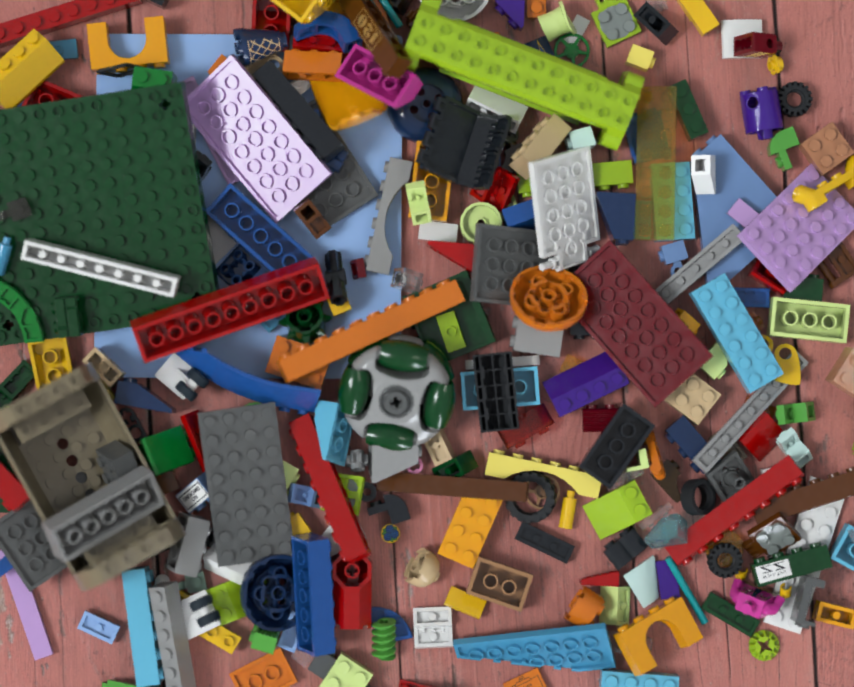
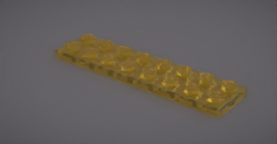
(656, 164)

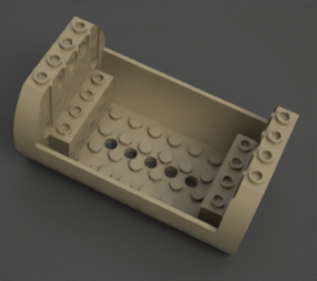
(85, 416)

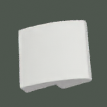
(735, 28)
(432, 627)

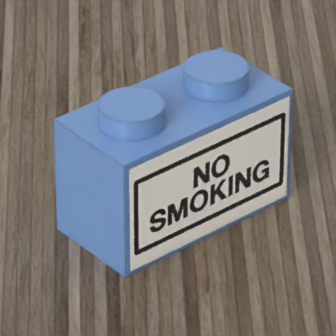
(194, 495)

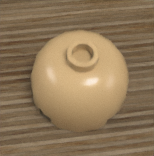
(423, 569)

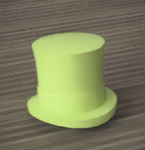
(556, 23)

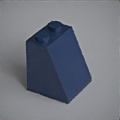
(617, 215)

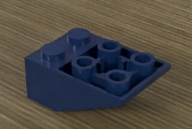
(240, 267)

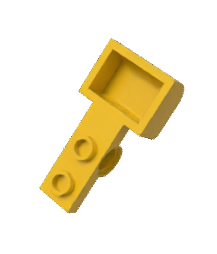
(219, 635)

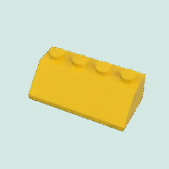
(26, 68)

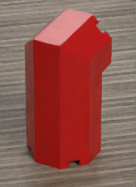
(352, 593)

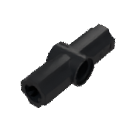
(335, 278)

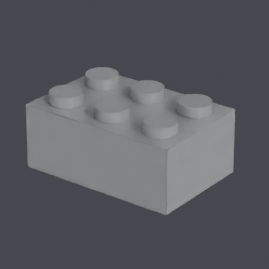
(186, 553)

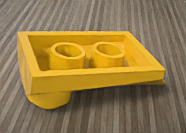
(49, 360)

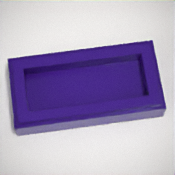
(667, 583)

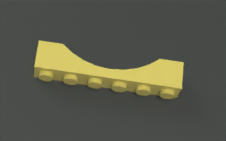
(503, 466)

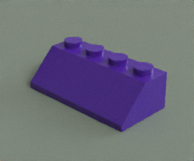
(584, 383)

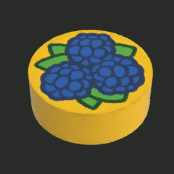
(390, 533)

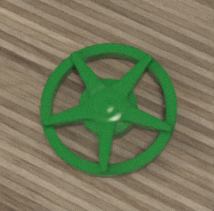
(572, 50)

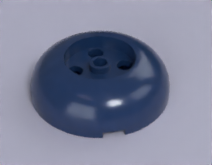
(412, 125)
(253, 591)

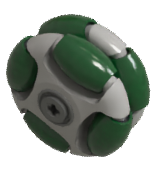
(397, 392)

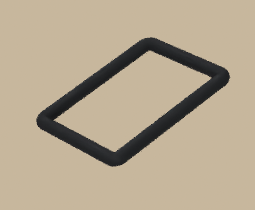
(104, 71)

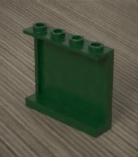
(470, 316)

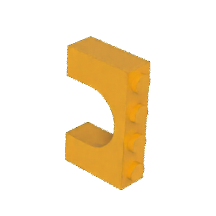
(153, 54)
(632, 637)

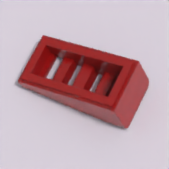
(604, 579)

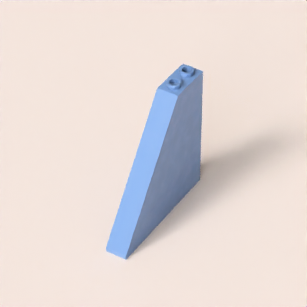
(733, 181)

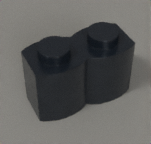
(625, 548)

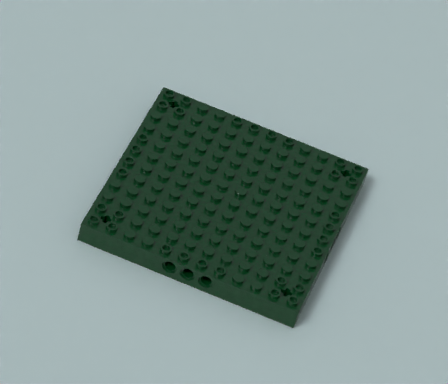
(110, 181)

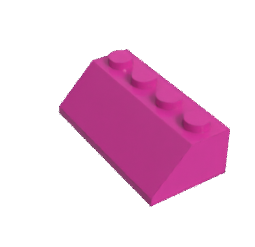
(366, 75)

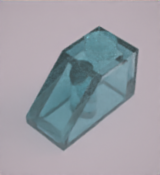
(668, 532)

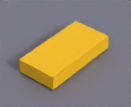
(465, 603)

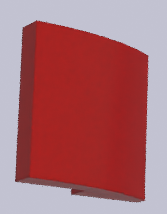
(500, 191)
(761, 436)

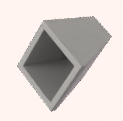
(386, 462)

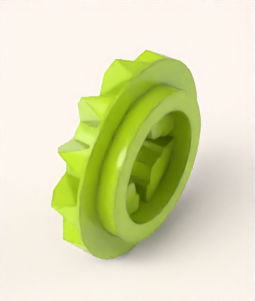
(763, 636)

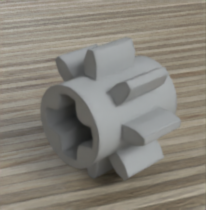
(357, 460)

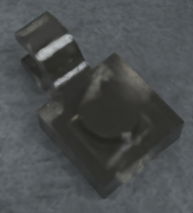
(17, 209)

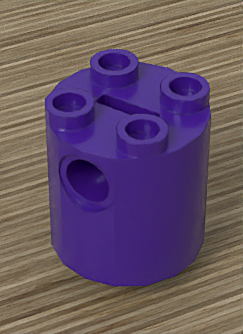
(761, 112)

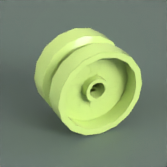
(474, 213)

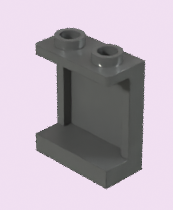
(802, 600)

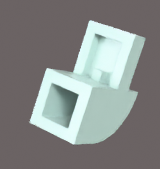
(791, 445)

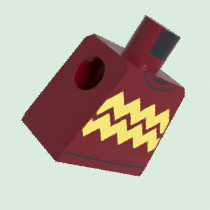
(756, 45)

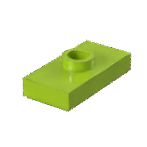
(451, 331)

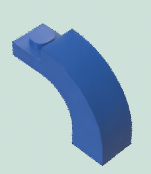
(332, 25)

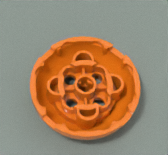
(559, 296)

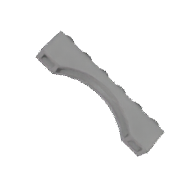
(397, 176)

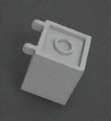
(535, 341)

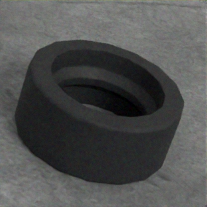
(688, 499)

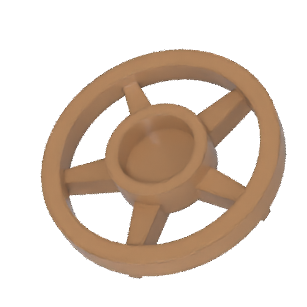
(540, 493)

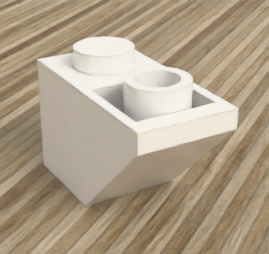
(704, 173)

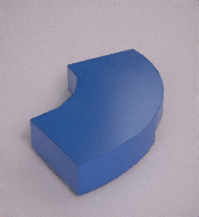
(402, 628)

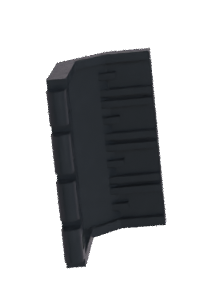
(463, 144)

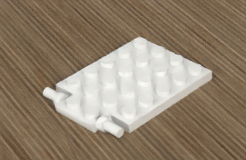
(564, 208)

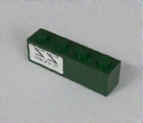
(790, 565)

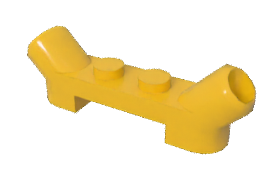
(815, 198)

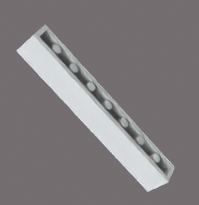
(100, 267)

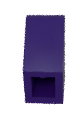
(513, 11)

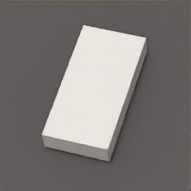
(438, 232)

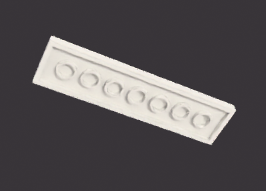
(813, 526)

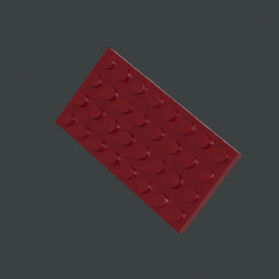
(637, 326)

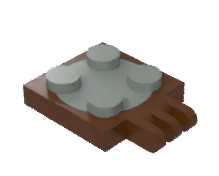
(771, 536)

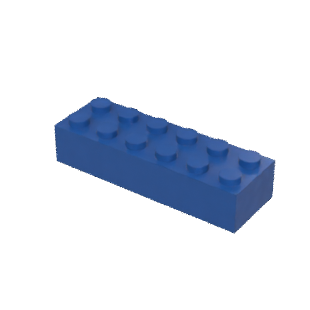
(255, 230)
(313, 594)

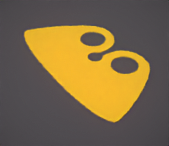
(790, 366)

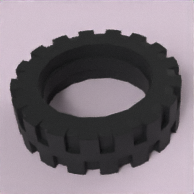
(550, 503)

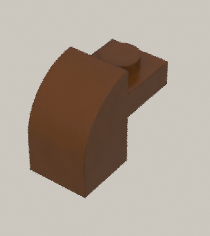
(312, 218)

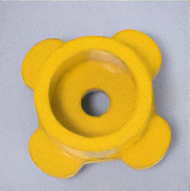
(775, 64)

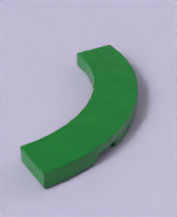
(23, 311)

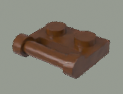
(842, 263)

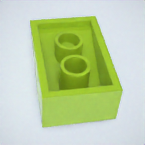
(617, 509)
(227, 601)

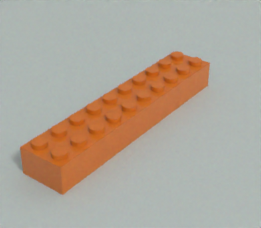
(375, 328)

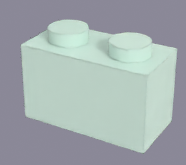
(580, 138)

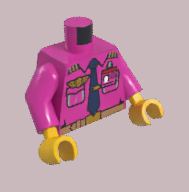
(755, 600)

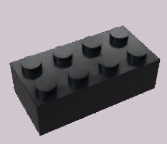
(616, 445)

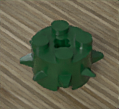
(306, 323)

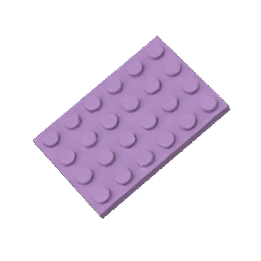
(796, 241)

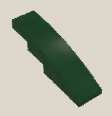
(15, 383)

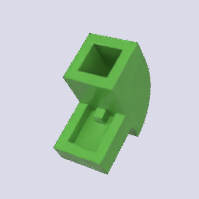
(779, 144)
(795, 413)

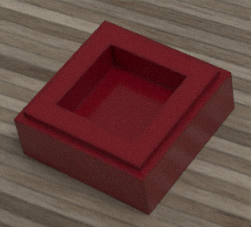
(358, 268)

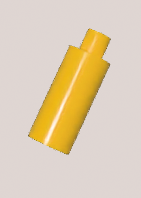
(567, 510)

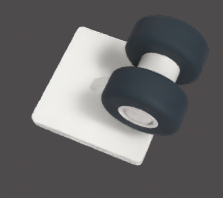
(181, 378)
(199, 614)

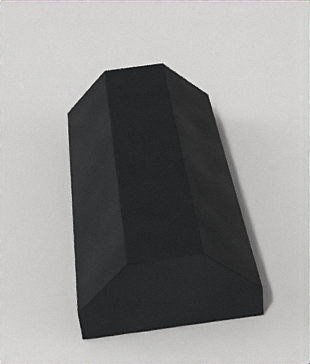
(495, 392)

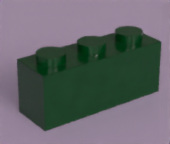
(689, 113)

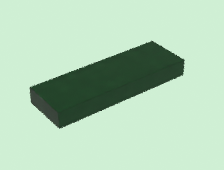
(726, 612)

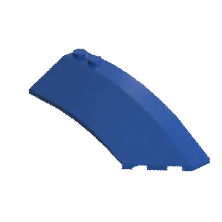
(250, 386)

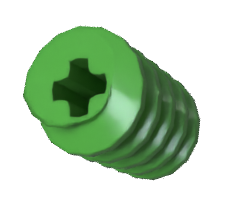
(384, 638)

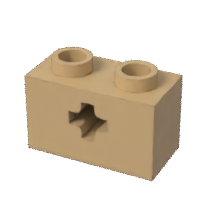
(105, 367)

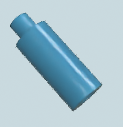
(5, 251)

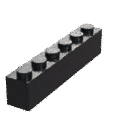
(299, 112)

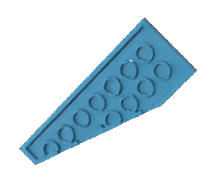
(568, 647)

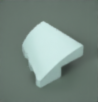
(644, 581)

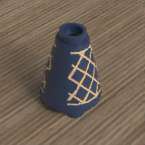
(257, 44)

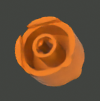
(584, 607)

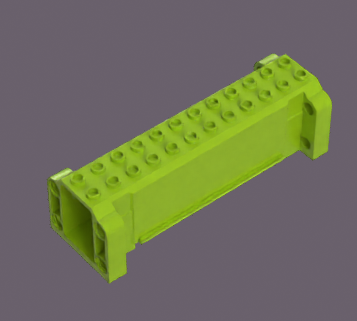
(524, 73)

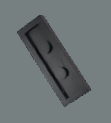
(544, 542)

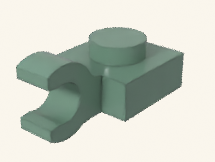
(194, 584)

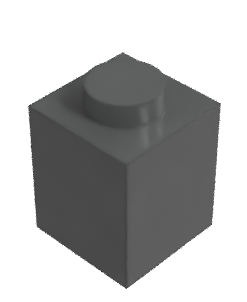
(322, 664)

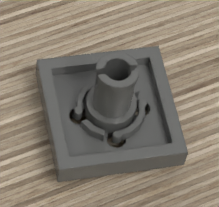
(731, 480)

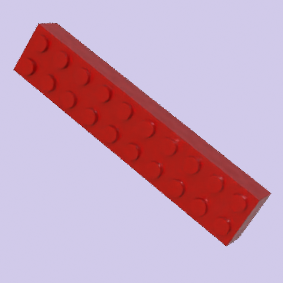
(229, 309)

